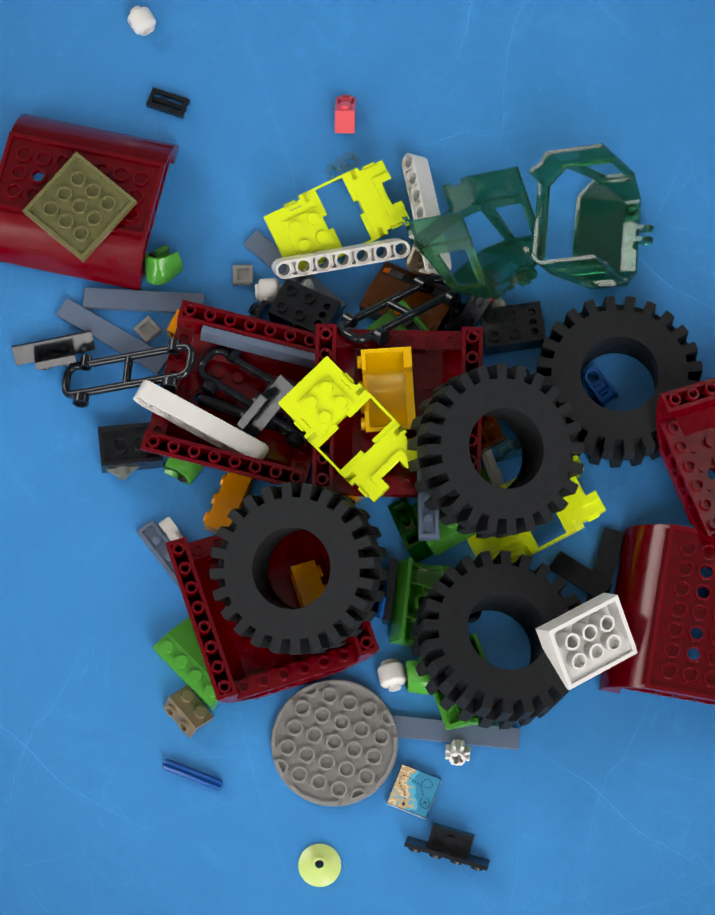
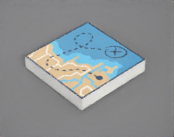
(414, 791)

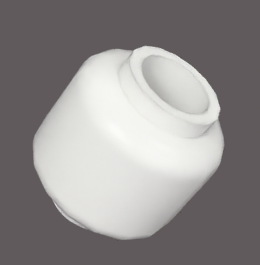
(141, 20)
(267, 290)
(391, 674)

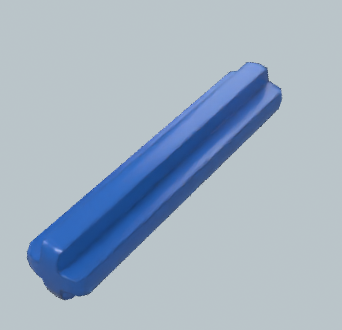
(192, 774)

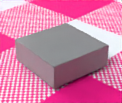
(242, 275)
(147, 330)

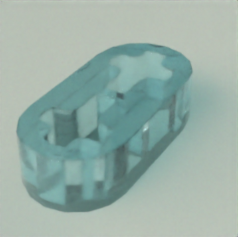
(340, 163)

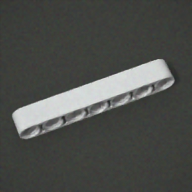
(422, 196)
(350, 260)
(198, 421)

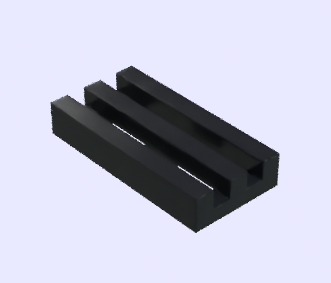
(180, 114)

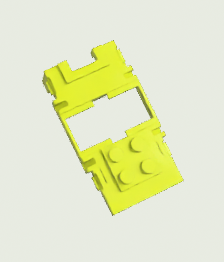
(305, 229)
(323, 402)
(578, 511)

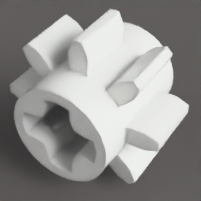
(457, 752)

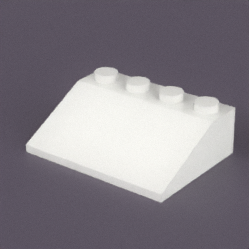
(587, 639)

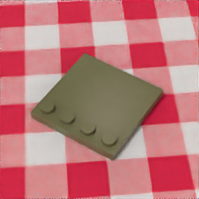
(79, 207)

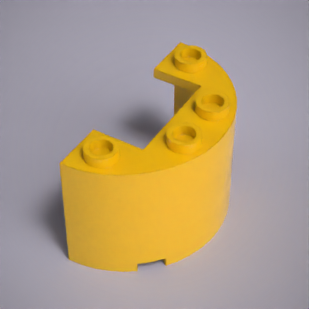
(390, 381)

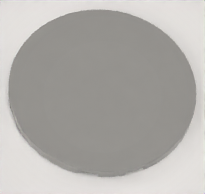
(334, 743)

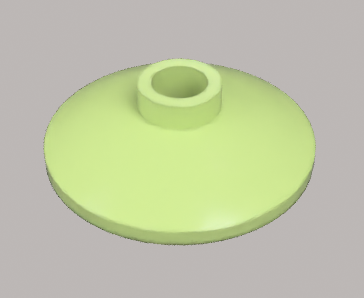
(319, 876)

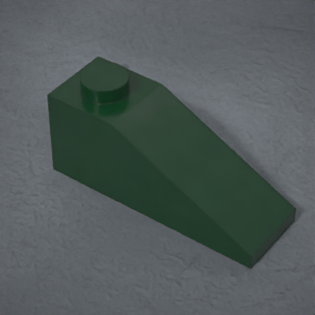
(408, 529)

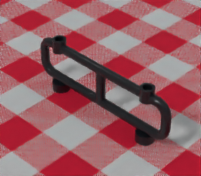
(381, 334)
(169, 381)
(212, 385)

